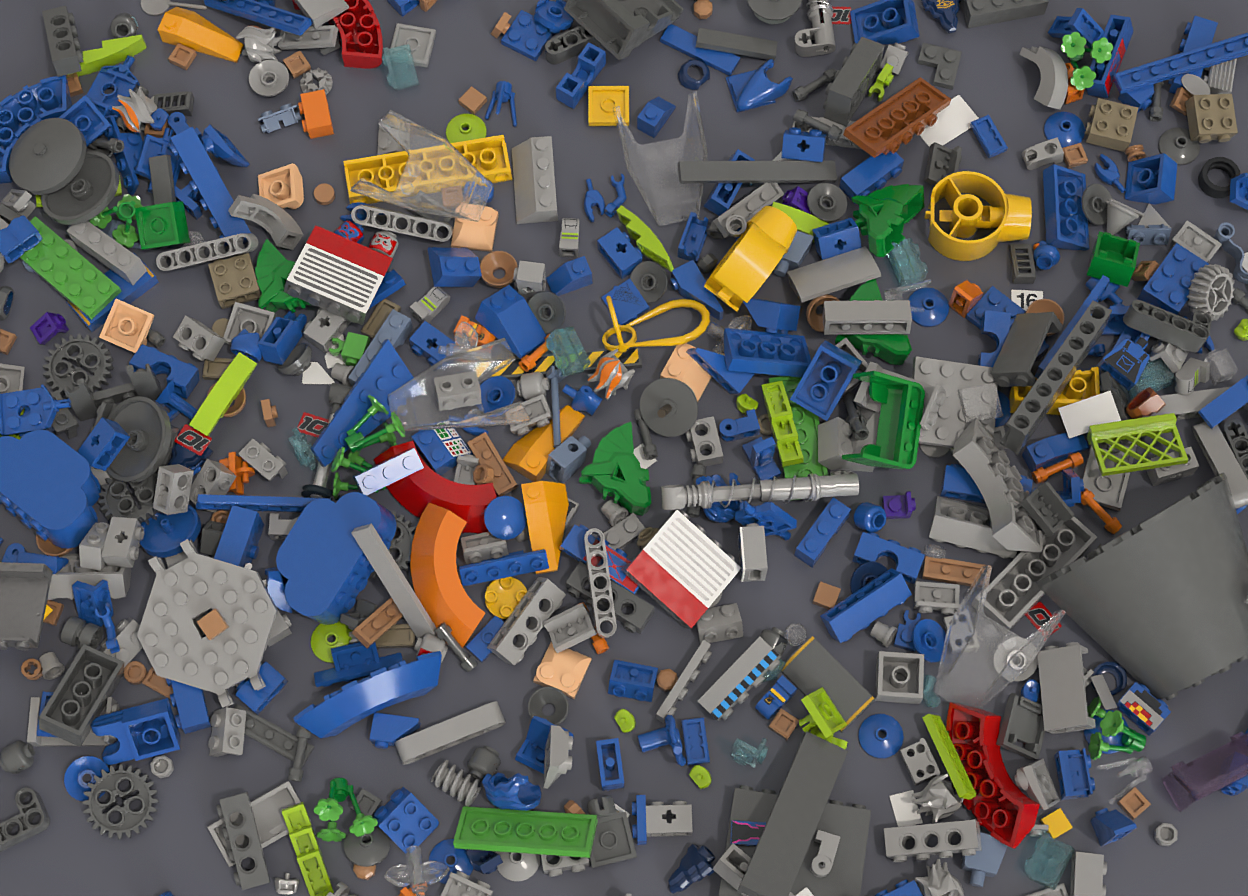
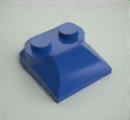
(222, 147)

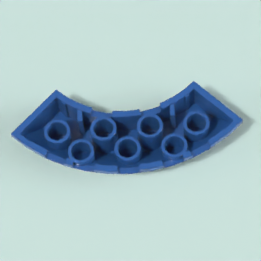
(26, 108)
(371, 695)

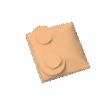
(282, 186)
(474, 234)
(127, 326)
(562, 670)

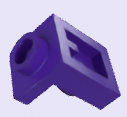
(797, 199)
(48, 326)
(899, 506)

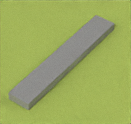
(394, 580)

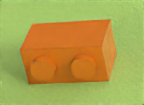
(316, 113)

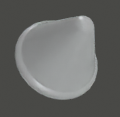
(1118, 217)

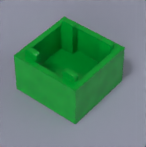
(162, 225)
(1113, 258)

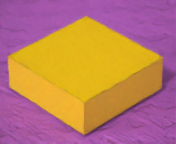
(1057, 823)

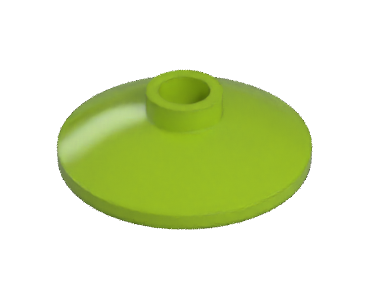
(455, 127)
(320, 636)

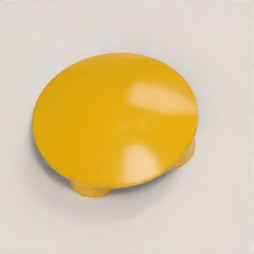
(504, 596)

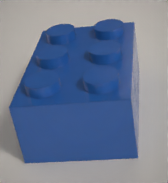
(1172, 279)

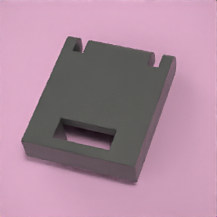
(1024, 723)

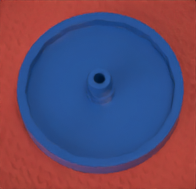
(166, 533)

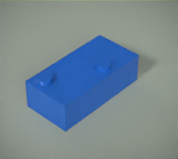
(240, 537)

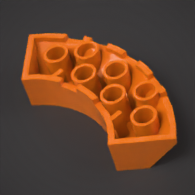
(436, 573)

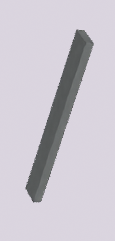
(756, 172)

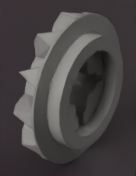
(323, 77)

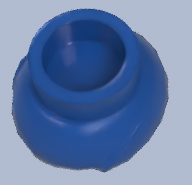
(1045, 255)

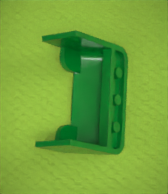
(898, 422)

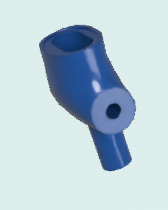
(1109, 293)
(584, 399)

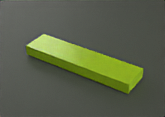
(949, 756)

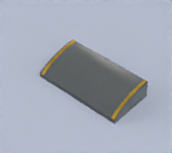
(815, 668)

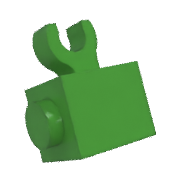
(351, 348)

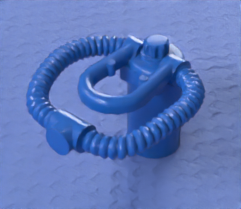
(661, 737)

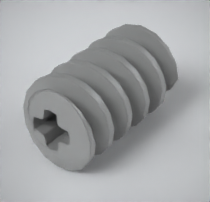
(457, 783)

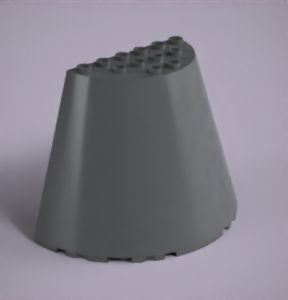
(1166, 592)

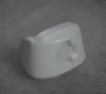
(286, 885)

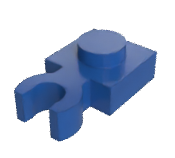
(904, 633)

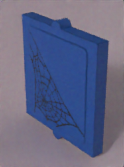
(626, 301)

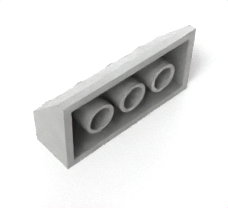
(534, 181)
(965, 527)
(61, 582)

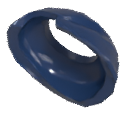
(689, 82)
(1114, 669)

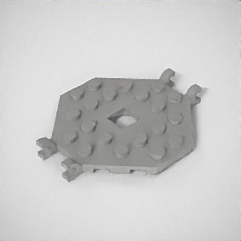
(174, 640)

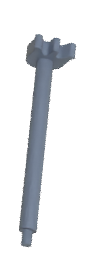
(555, 377)

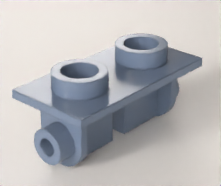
(271, 119)
(1148, 236)

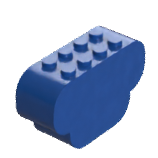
(48, 487)
(324, 558)

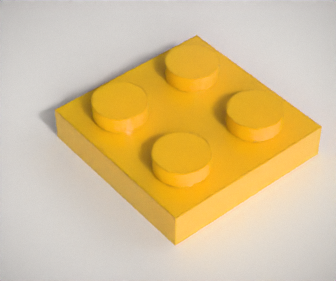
(603, 100)

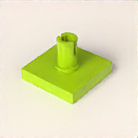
(822, 713)

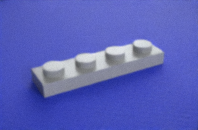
(750, 205)
(689, 674)

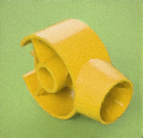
(1007, 213)
(752, 257)

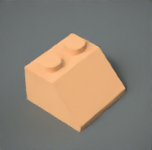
(687, 370)

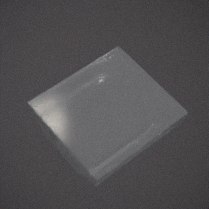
(980, 402)

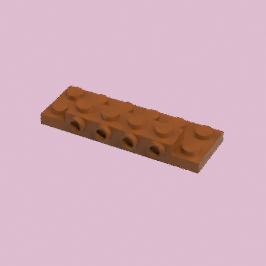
(898, 118)

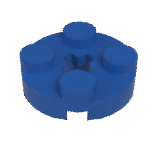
(546, 14)

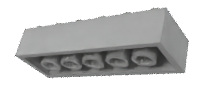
(1016, 587)

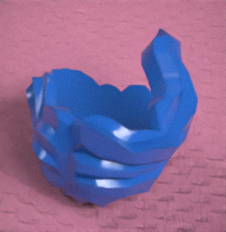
(717, 511)
(511, 793)

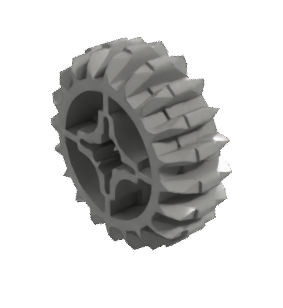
(1211, 291)

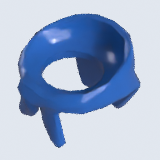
(247, 344)

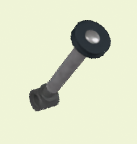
(318, 490)

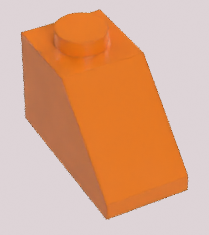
(965, 297)

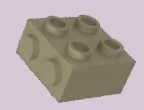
(1211, 117)
(1111, 124)
(234, 280)

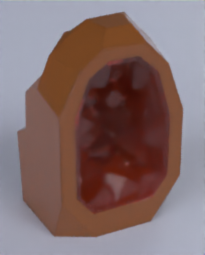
(1145, 404)

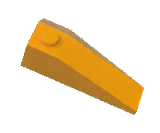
(198, 34)
(531, 452)
(546, 518)

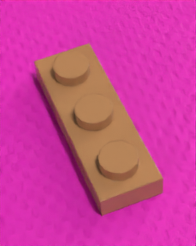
(487, 454)
(950, 571)
(378, 623)

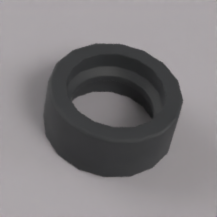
(1217, 163)

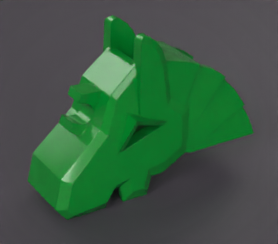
(885, 214)
(271, 276)
(889, 347)
(618, 472)

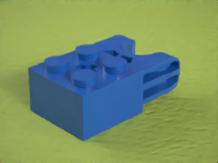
(140, 732)

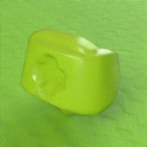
(1241, 330)
(746, 403)
(625, 720)
(700, 776)

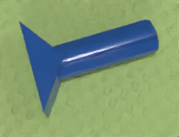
(169, 396)

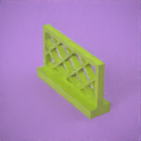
(1133, 430)

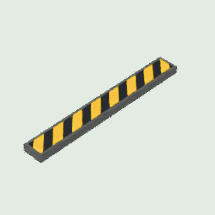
(629, 359)

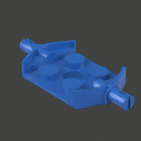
(117, 77)
(42, 410)

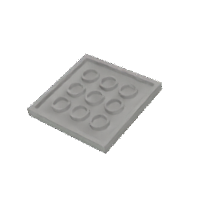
(951, 377)

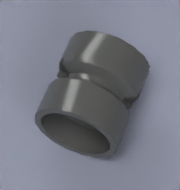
(78, 633)

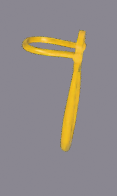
(622, 347)

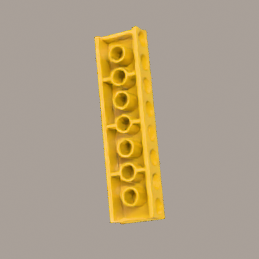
(486, 154)

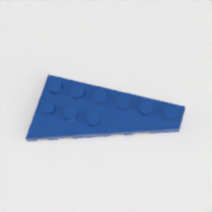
(379, 380)

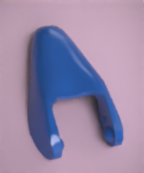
(761, 89)

